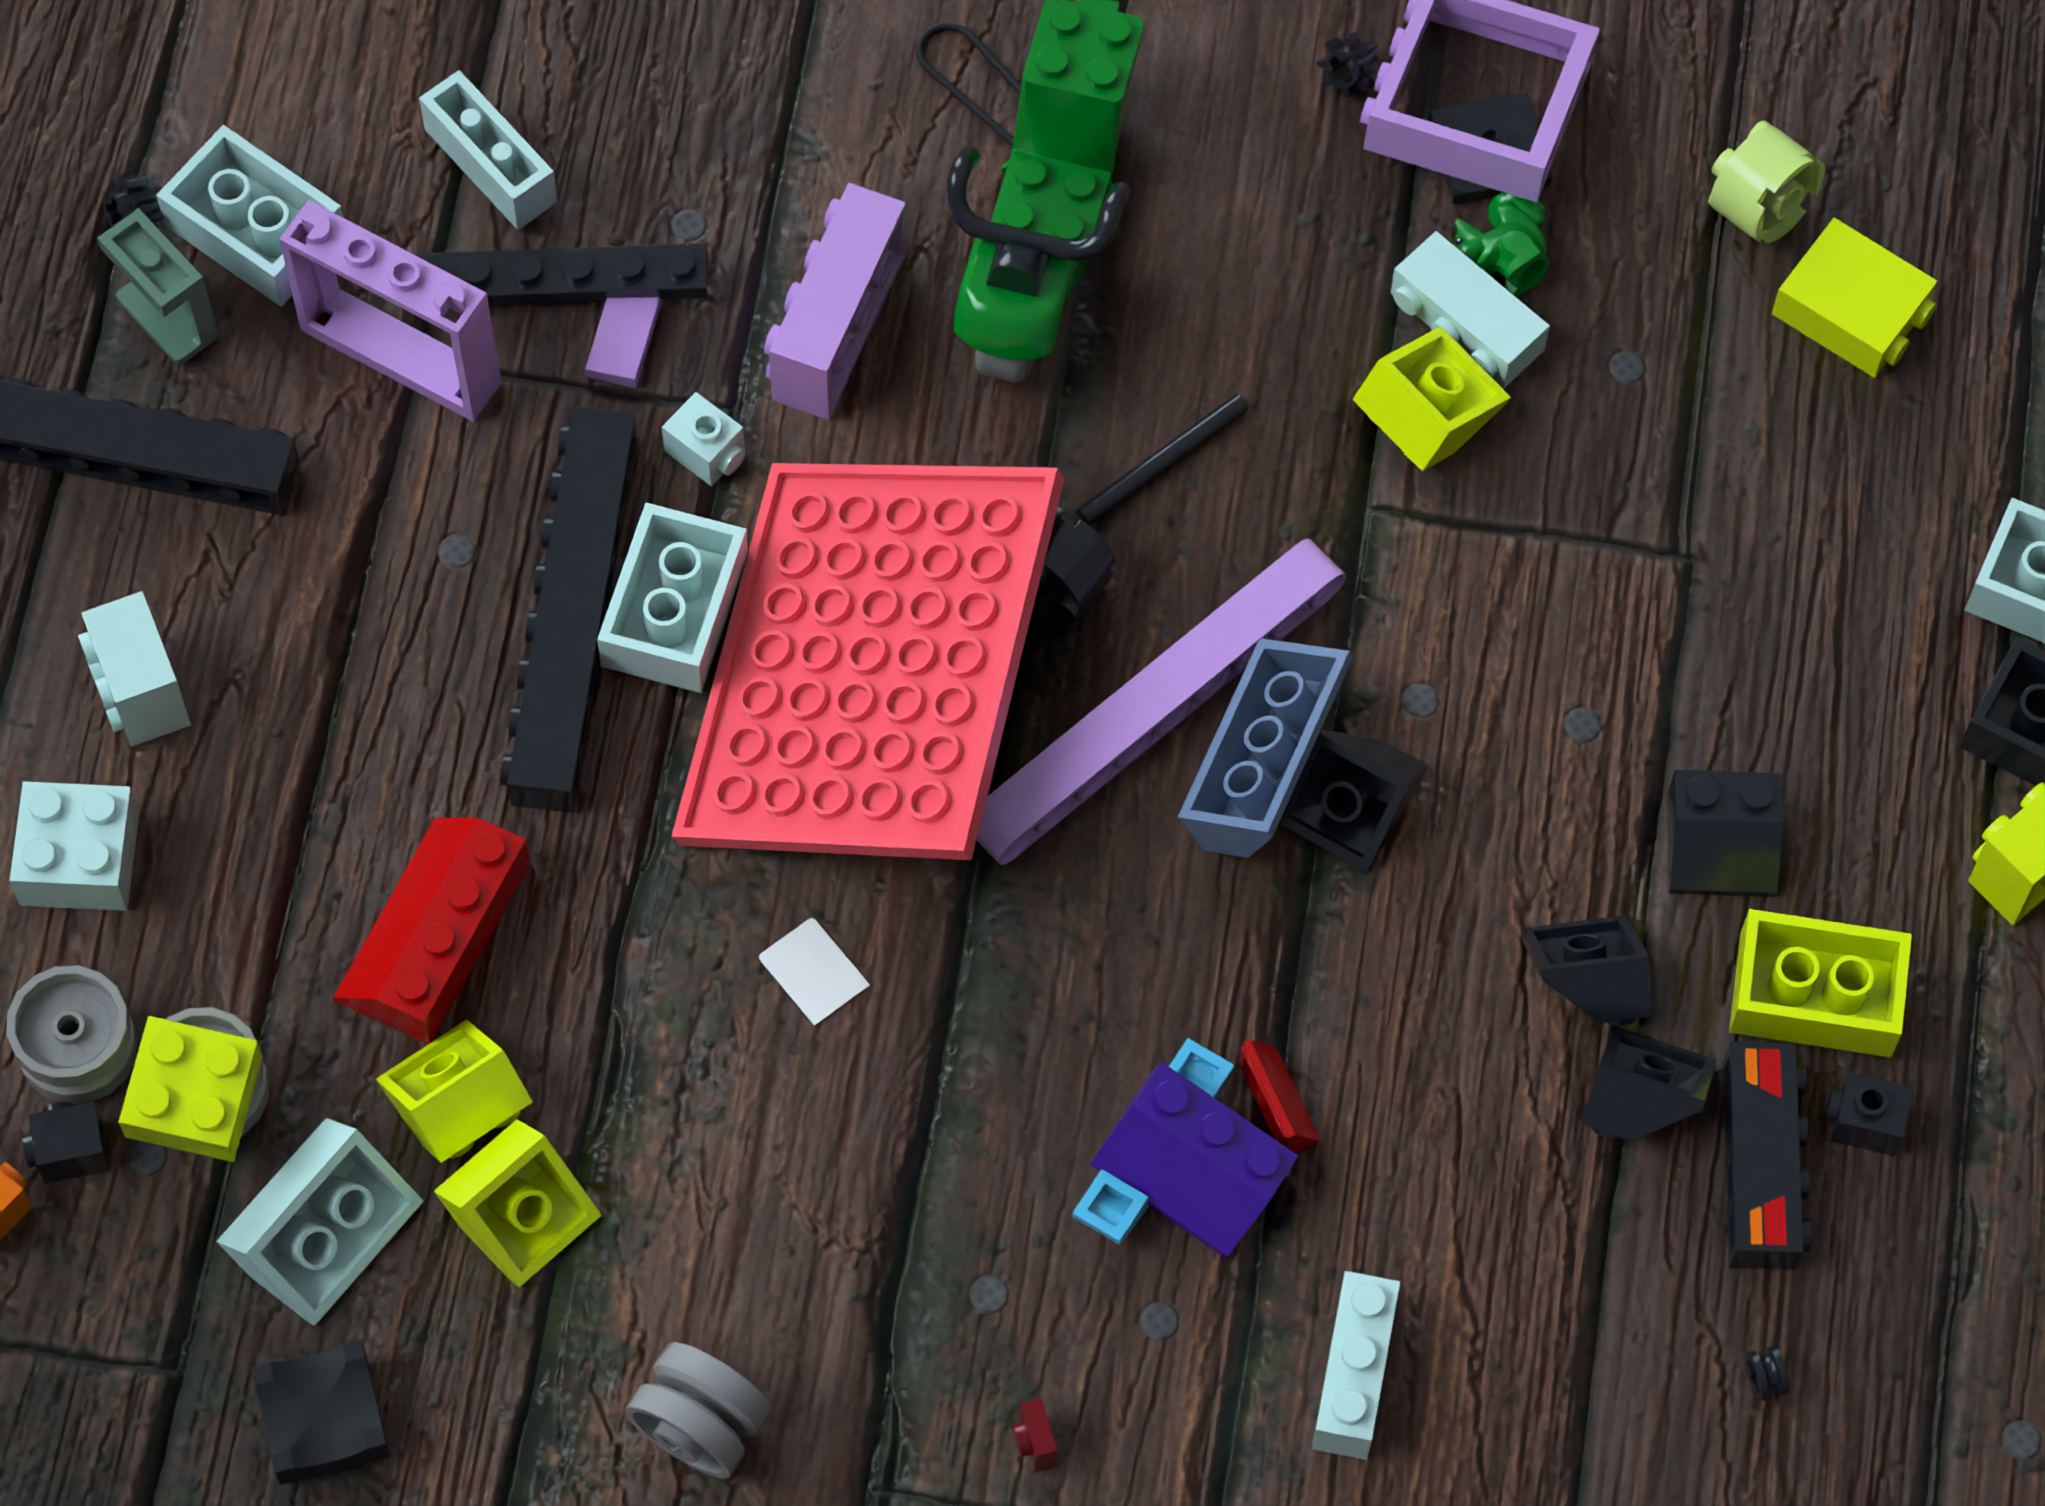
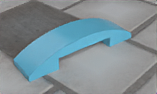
(1113, 1205)

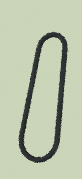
(951, 88)

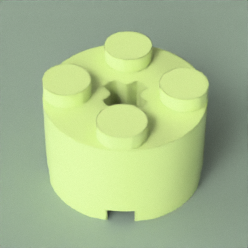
(1765, 183)

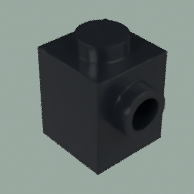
(1869, 1113)
(66, 1142)

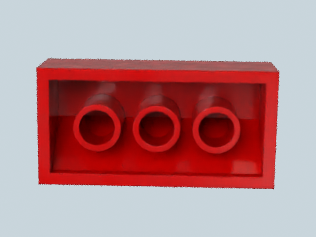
(435, 925)

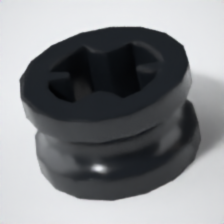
(1766, 1373)

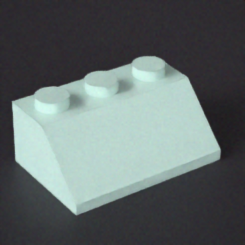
(320, 1220)

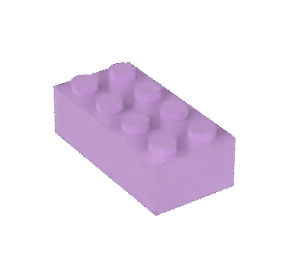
(836, 300)

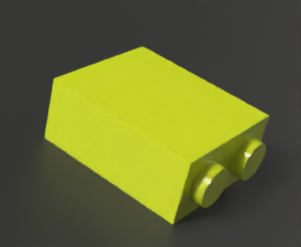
(1856, 298)

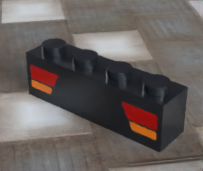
(1764, 1156)

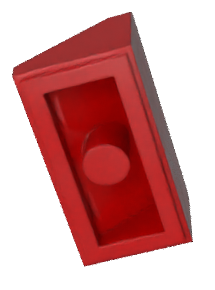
(1277, 1096)

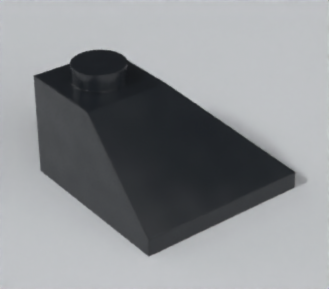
(1352, 795)
(1595, 967)
(1645, 1086)

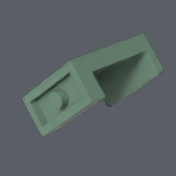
(164, 288)

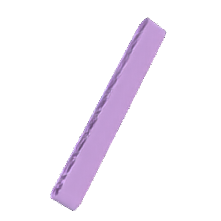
(1155, 700)

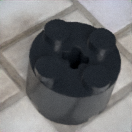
(1072, 572)

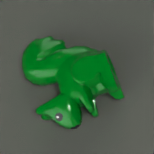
(1514, 245)

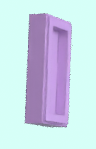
(622, 340)

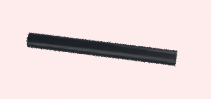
(1162, 459)

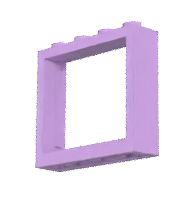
(1462, 153)
(326, 244)

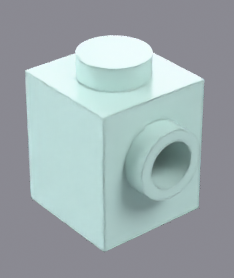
(704, 439)

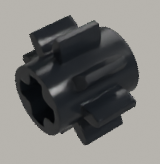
(1336, 65)
(131, 195)

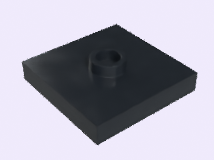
(1499, 119)

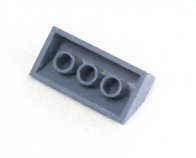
(1262, 745)

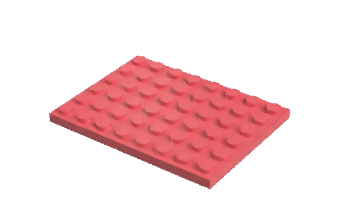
(870, 660)

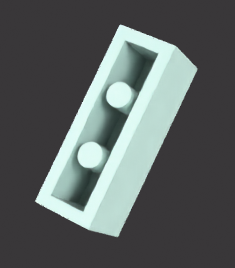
(488, 149)
(1471, 306)
(1356, 1365)

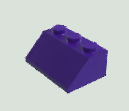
(1194, 1159)

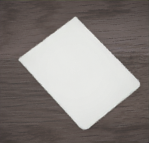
(813, 970)

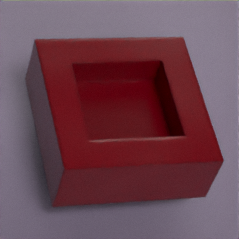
(1034, 1436)

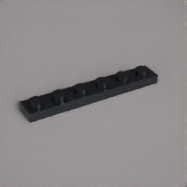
(581, 273)

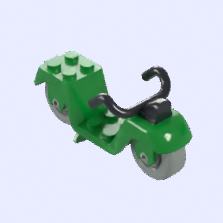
(1055, 188)

